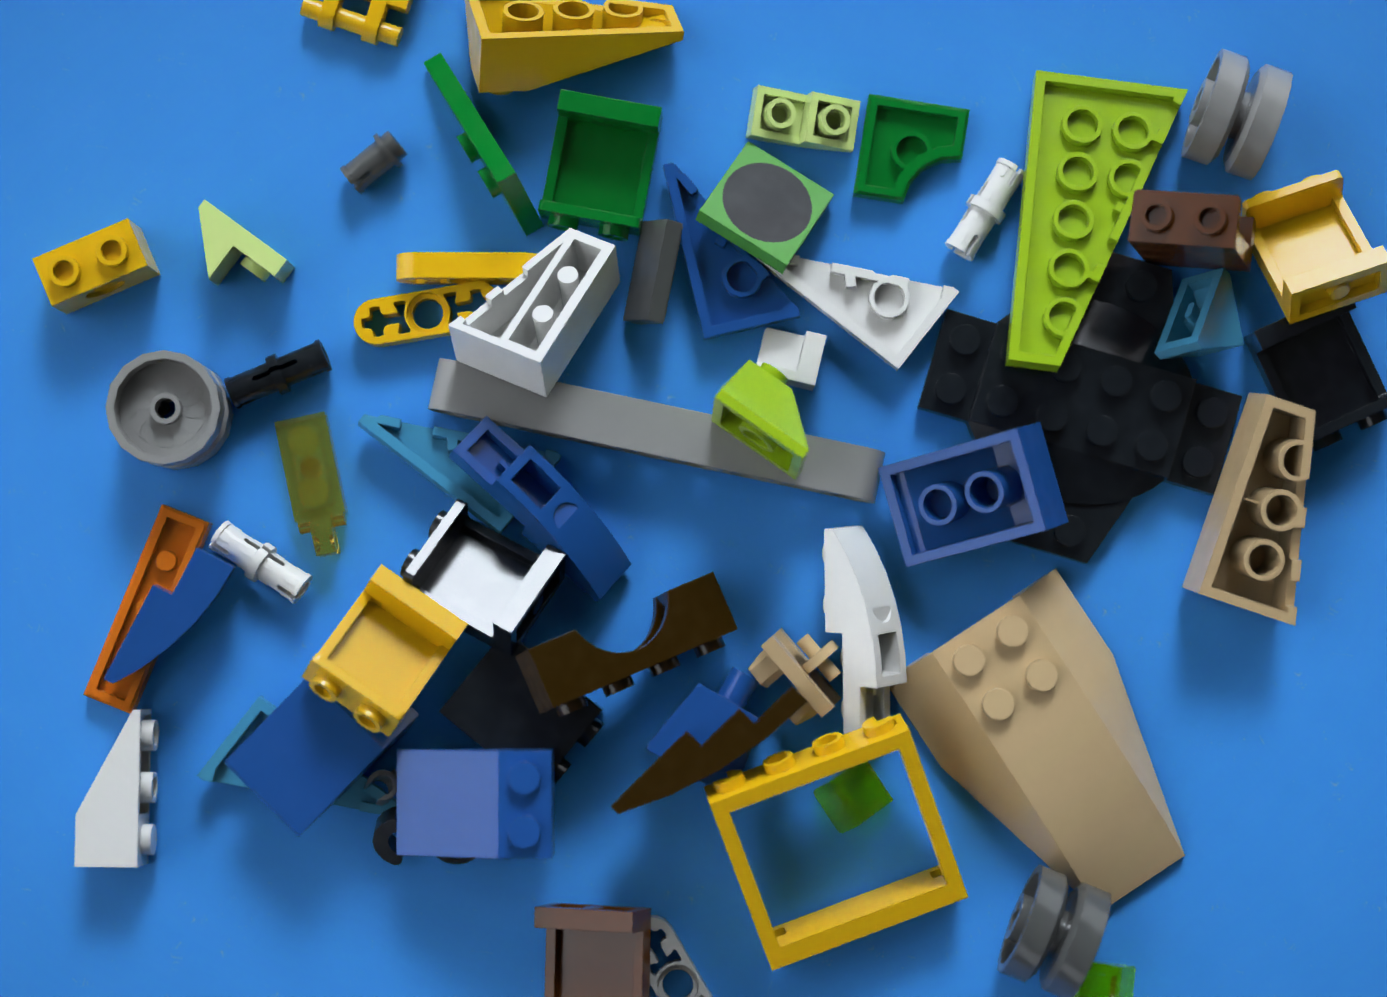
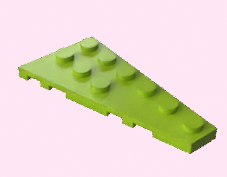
(1083, 162)

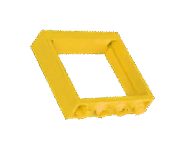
(864, 912)

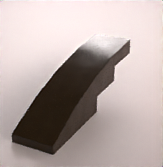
(691, 761)

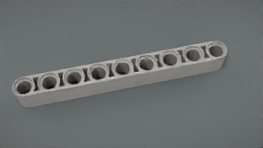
(648, 431)

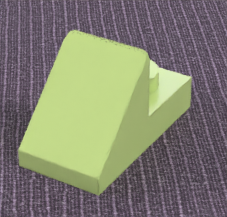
(227, 241)

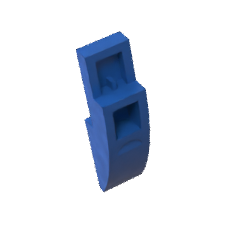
(544, 505)

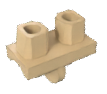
(783, 656)

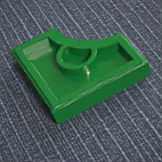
(902, 142)

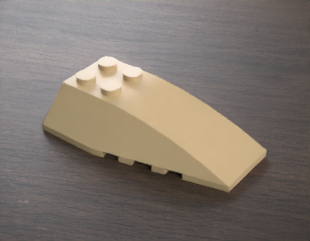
(1046, 738)

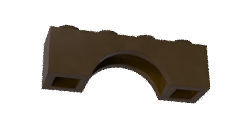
(571, 667)

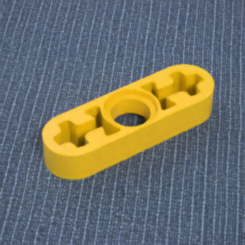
(460, 267)
(387, 307)

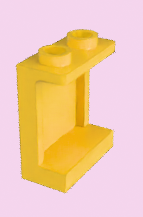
(1314, 248)
(383, 651)

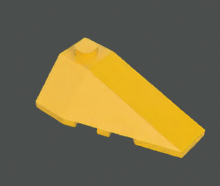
(546, 41)

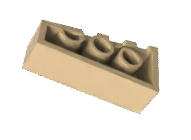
(1257, 512)

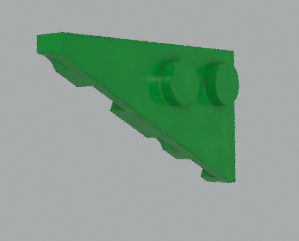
(480, 144)

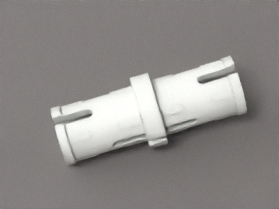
(985, 209)
(260, 562)

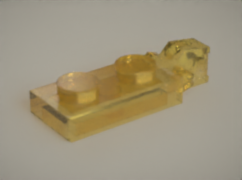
(313, 479)

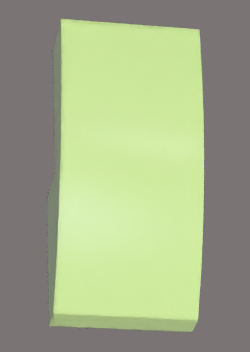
(803, 120)

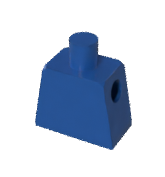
(704, 713)

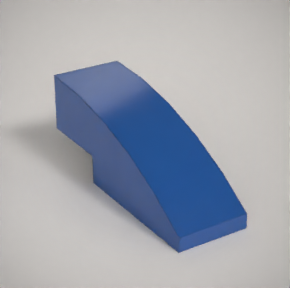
(170, 614)

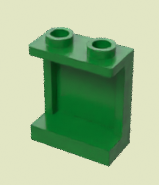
(600, 164)

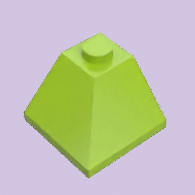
(763, 416)

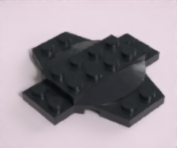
(1108, 414)

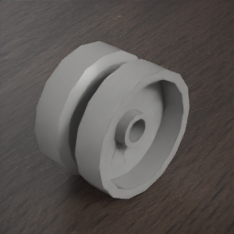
(1242, 116)
(142, 397)

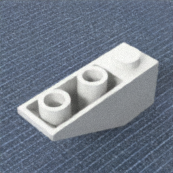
(114, 815)

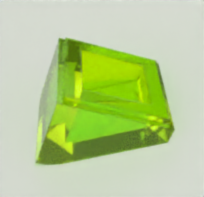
(852, 796)
(1108, 980)

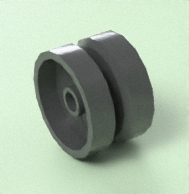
(1054, 932)

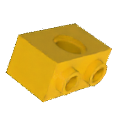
(96, 266)

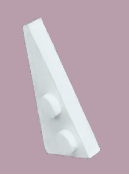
(876, 309)

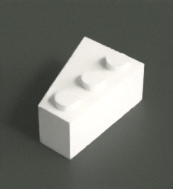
(540, 316)

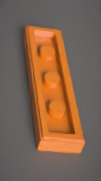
(161, 563)

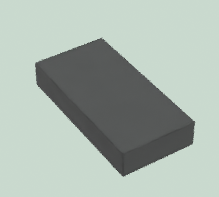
(653, 272)

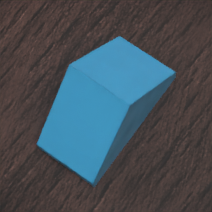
(1201, 318)

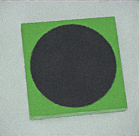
(764, 207)

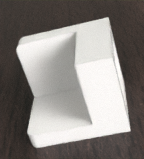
(793, 355)

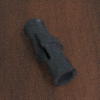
(278, 374)

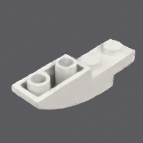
(865, 612)

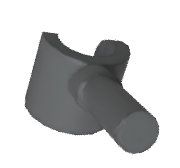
(389, 779)

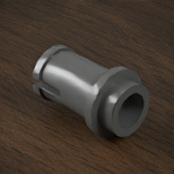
(374, 161)

